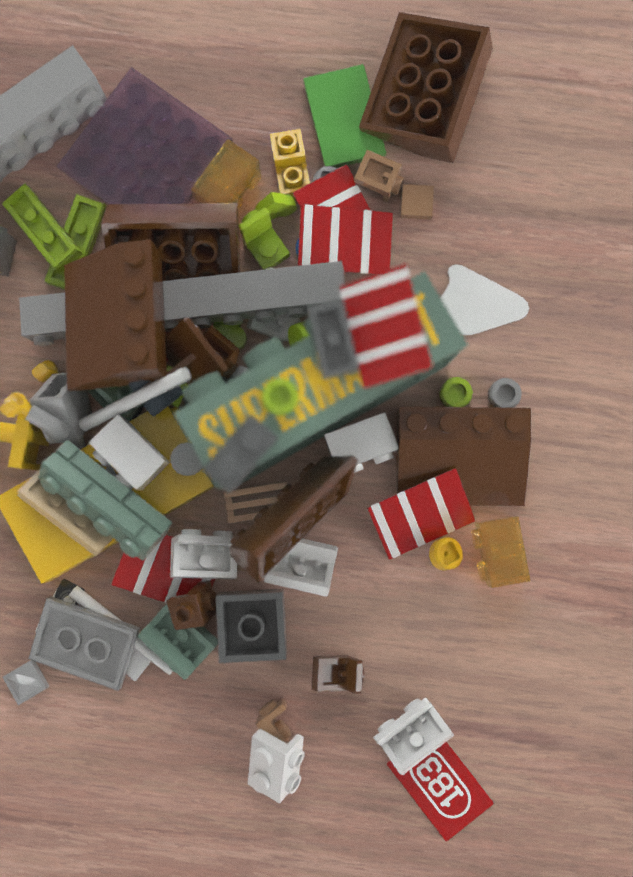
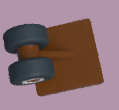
(186, 349)

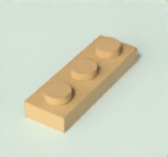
(56, 511)

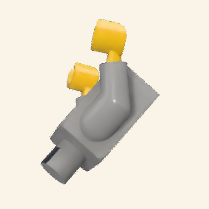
(52, 407)

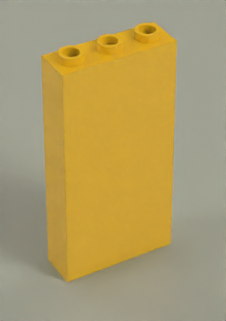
(55, 552)

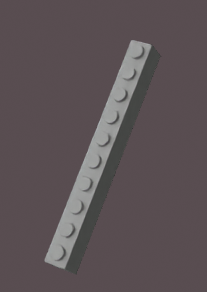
(209, 299)

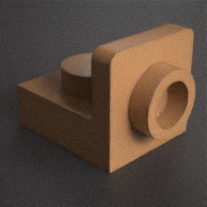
(379, 175)
(268, 723)

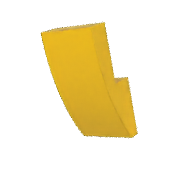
(289, 161)

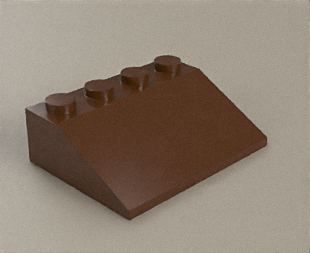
(427, 85)
(190, 237)
(115, 317)
(481, 442)
(293, 515)

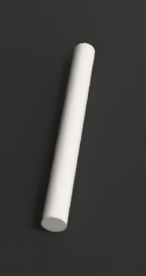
(135, 399)
(88, 602)

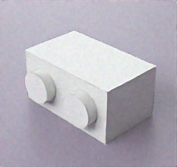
(364, 441)
(128, 453)

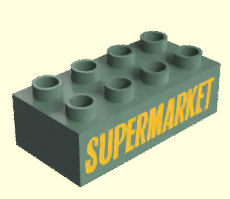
(322, 405)

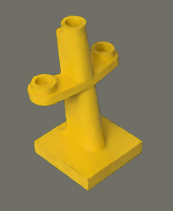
(25, 442)

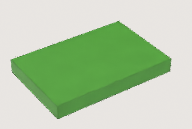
(337, 108)

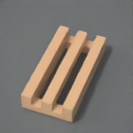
(230, 506)

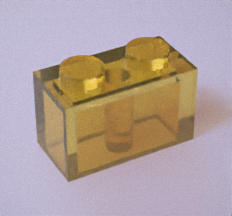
(227, 176)
(501, 552)

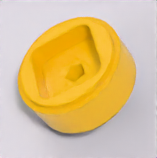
(445, 554)

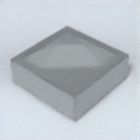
(26, 681)

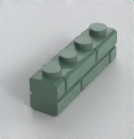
(104, 500)

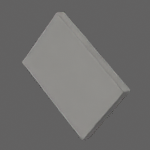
(84, 643)

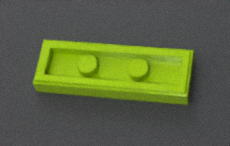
(42, 228)
(83, 228)

